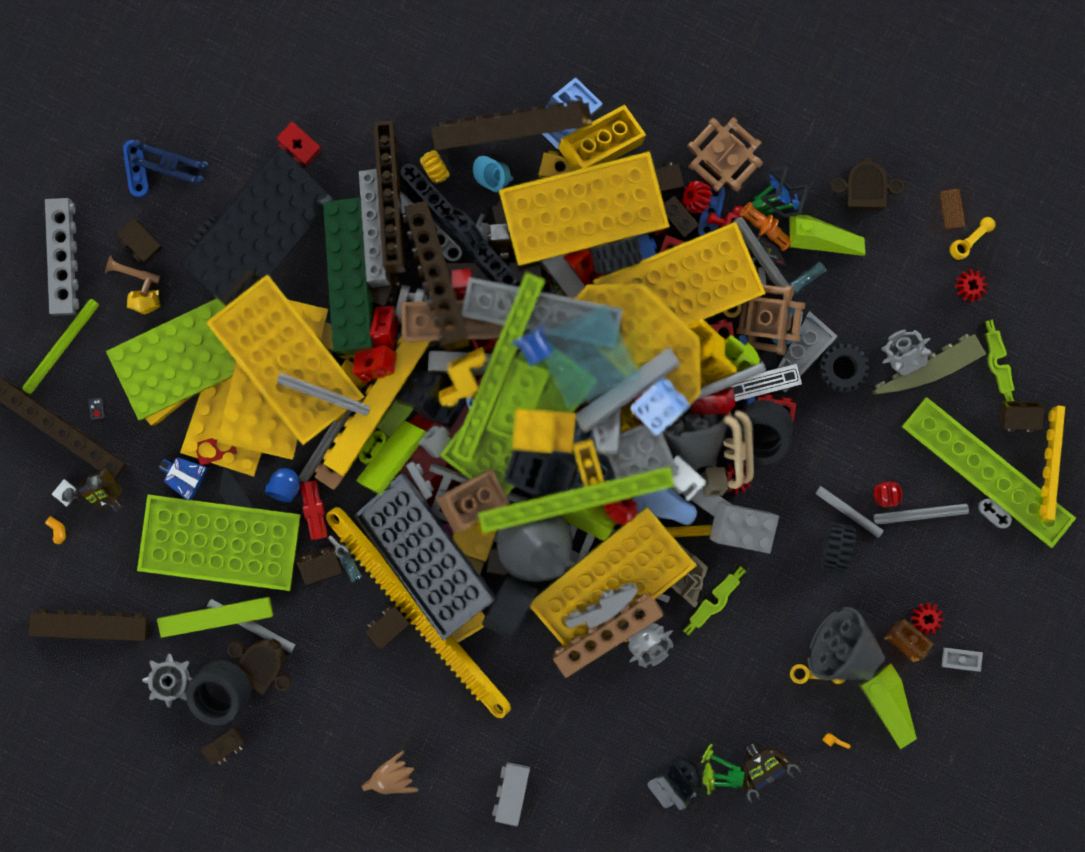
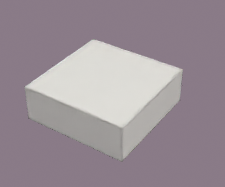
(60, 489)

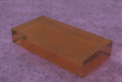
(952, 209)

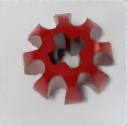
(888, 494)

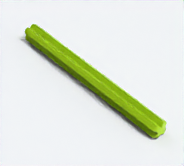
(60, 346)

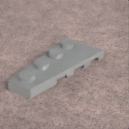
(814, 342)
(607, 431)

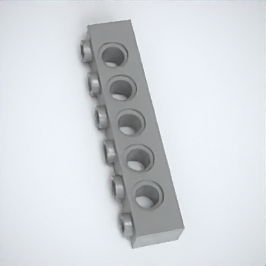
(53, 209)
(375, 272)

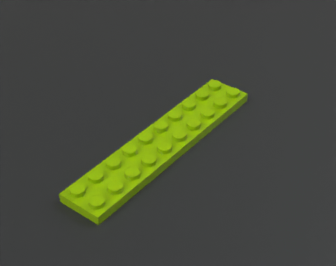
(985, 470)

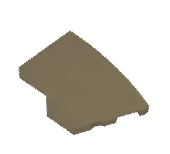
(691, 583)

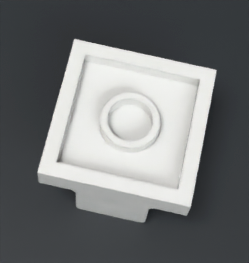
(686, 477)

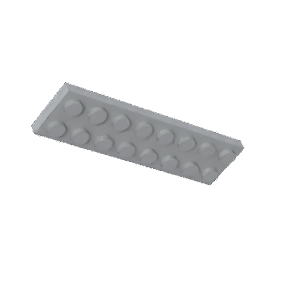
(494, 302)

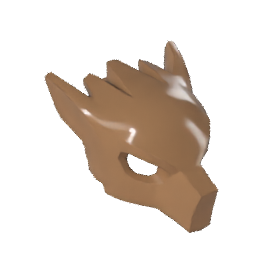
(391, 777)

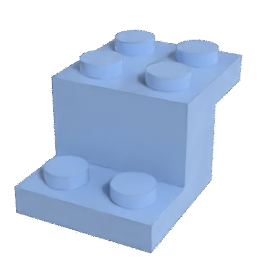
(572, 91)

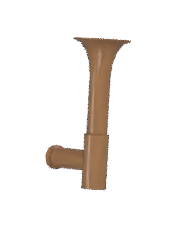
(148, 277)

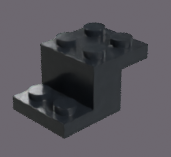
(422, 394)
(540, 472)

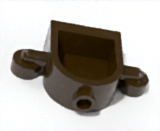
(866, 186)
(262, 664)

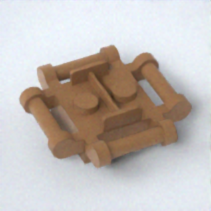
(724, 155)
(771, 319)

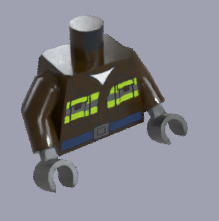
(98, 489)
(764, 768)

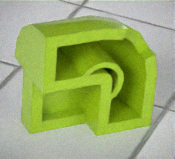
(739, 354)

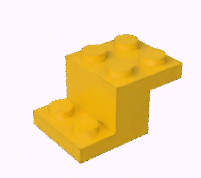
(713, 362)
(462, 377)
(543, 430)
(475, 544)

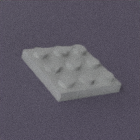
(641, 452)

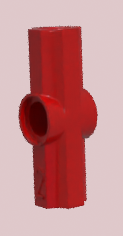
(313, 510)

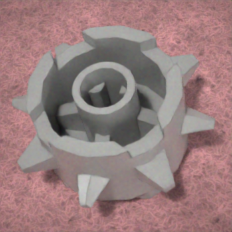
(906, 351)
(650, 645)
(158, 685)

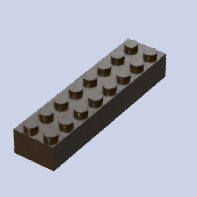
(508, 126)

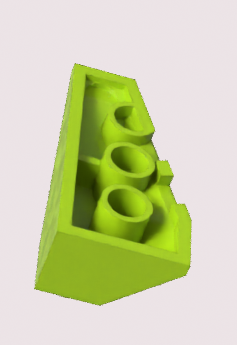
(815, 234)
(889, 700)

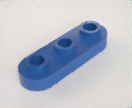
(135, 179)
(716, 205)

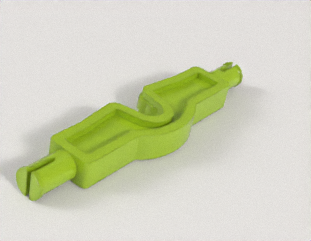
(997, 351)
(721, 592)

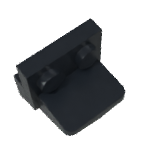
(675, 783)

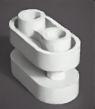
(406, 295)

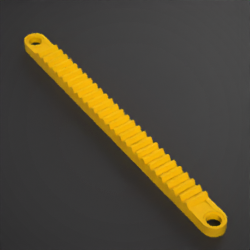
(448, 648)

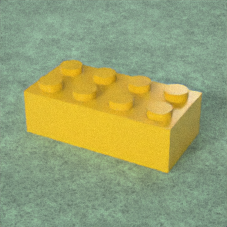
(603, 141)

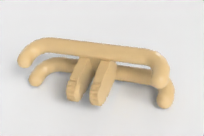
(741, 451)

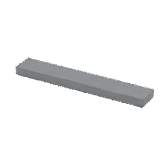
(627, 391)

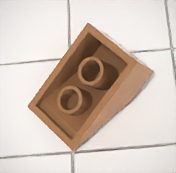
(468, 499)

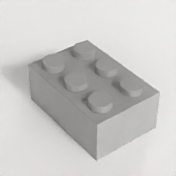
(744, 527)

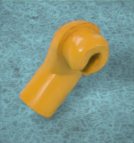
(58, 530)

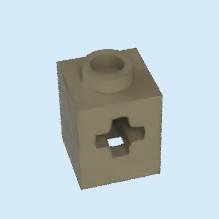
(715, 481)

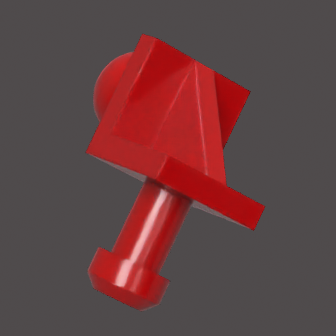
(728, 219)

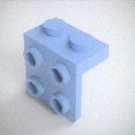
(660, 406)

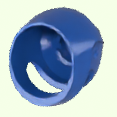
(283, 485)

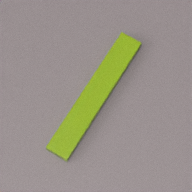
(215, 617)

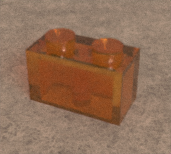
(909, 640)

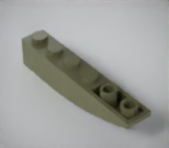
(938, 366)

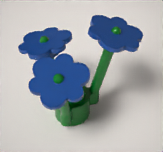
(762, 207)

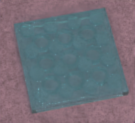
(589, 356)

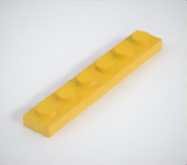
(1051, 471)

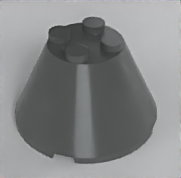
(696, 437)
(536, 548)
(844, 648)

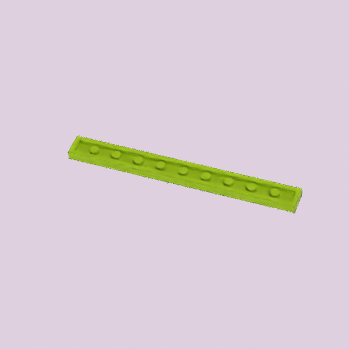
(498, 367)
(576, 499)

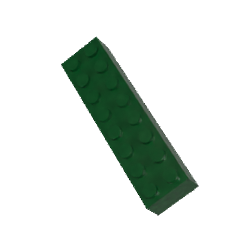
(348, 288)

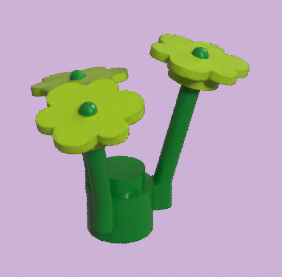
(734, 778)

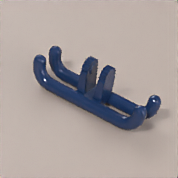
(168, 163)

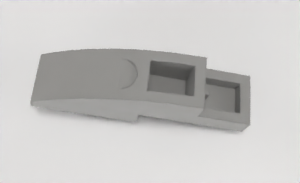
(610, 604)

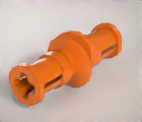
(766, 225)

